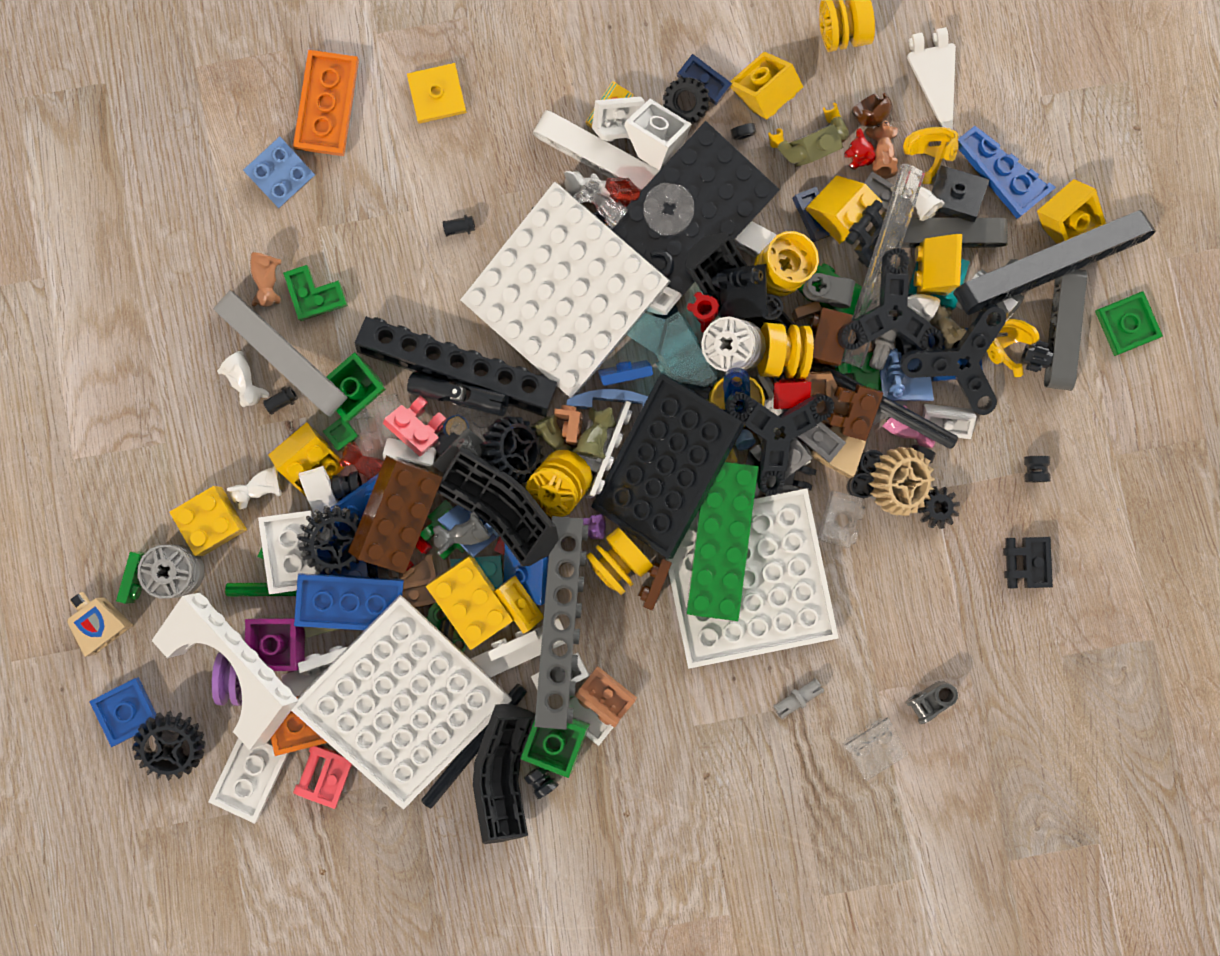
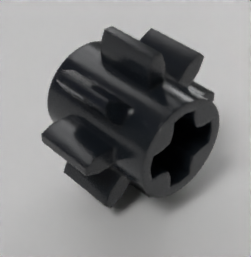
(1037, 356)

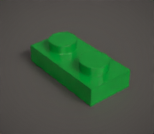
(130, 586)

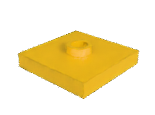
(436, 93)

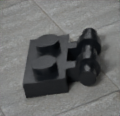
(867, 239)
(1036, 562)

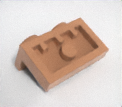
(572, 428)

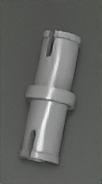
(798, 698)

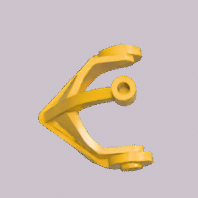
(919, 144)
(1017, 332)

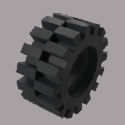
(697, 89)

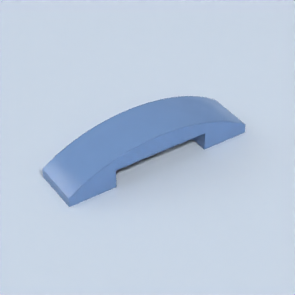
(585, 399)

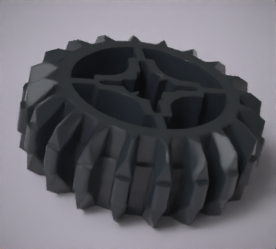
(513, 447)
(311, 541)
(176, 760)

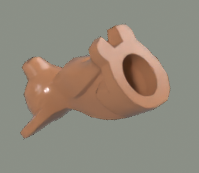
(885, 163)
(263, 274)

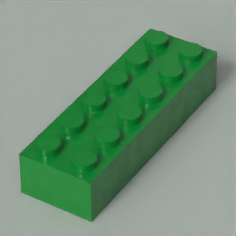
(722, 544)

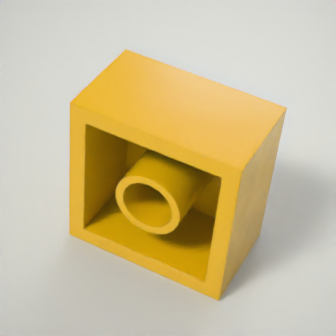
(208, 521)

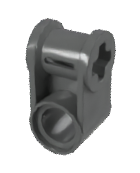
(834, 290)
(930, 701)

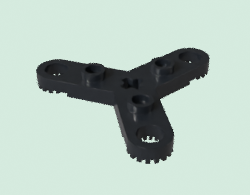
(892, 297)
(972, 348)
(791, 424)

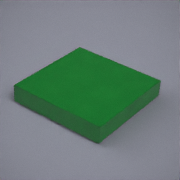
(1128, 323)

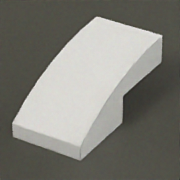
(664, 301)
(318, 488)

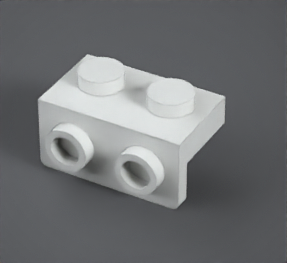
(611, 116)

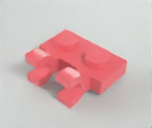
(411, 430)

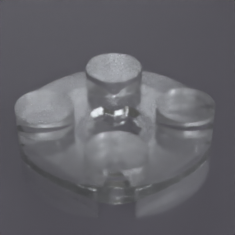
(668, 194)

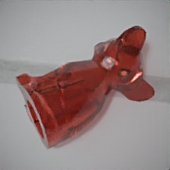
(365, 465)

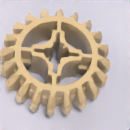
(902, 481)

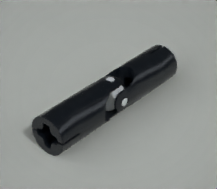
(442, 390)

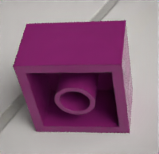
(276, 642)

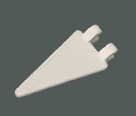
(935, 73)

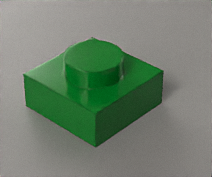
(340, 434)

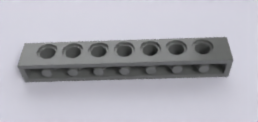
(546, 715)

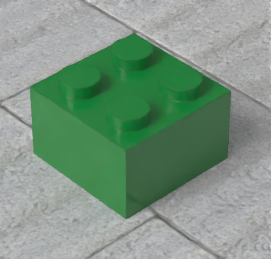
(556, 748)

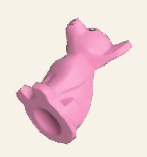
(903, 431)

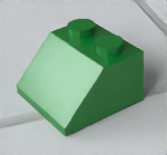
(358, 383)

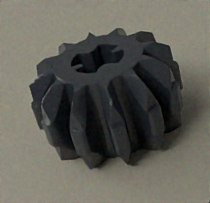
(947, 508)

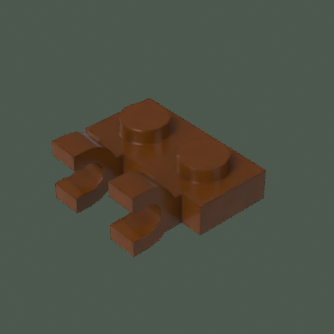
(861, 412)
(651, 594)

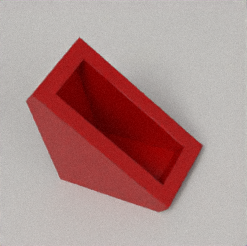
(790, 392)

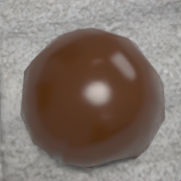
(872, 110)

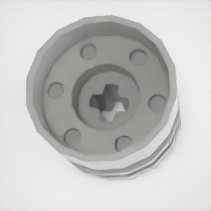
(183, 578)

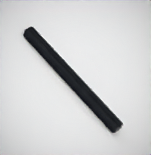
(901, 413)
(464, 758)

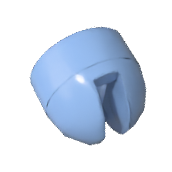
(745, 440)

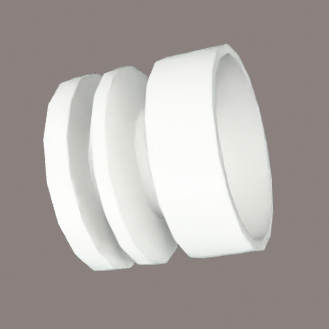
(747, 344)

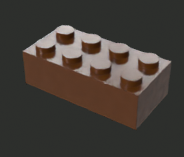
(395, 515)

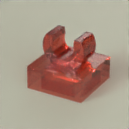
(622, 189)

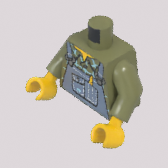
(815, 144)

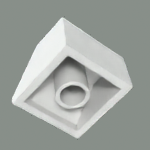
(656, 133)

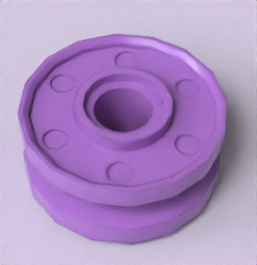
(225, 682)

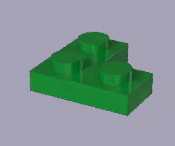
(311, 300)

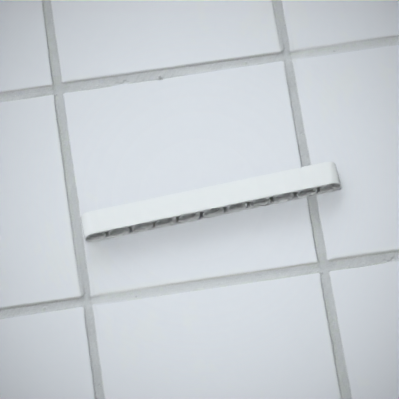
(619, 164)

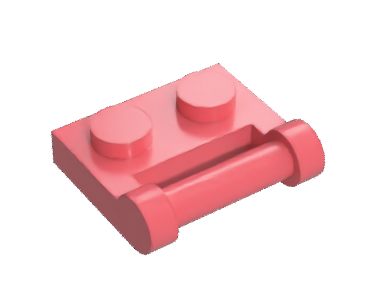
(331, 780)

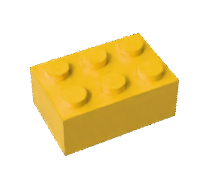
(469, 601)

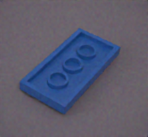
(342, 600)

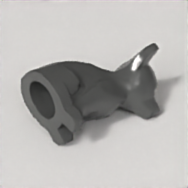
(466, 533)

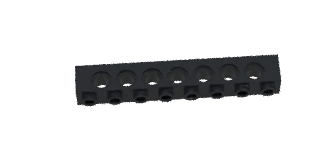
(375, 329)

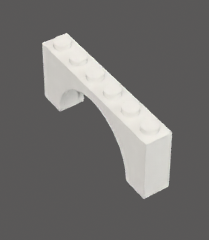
(264, 696)

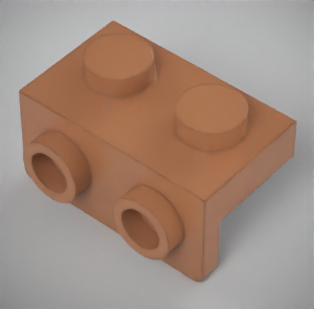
(605, 697)

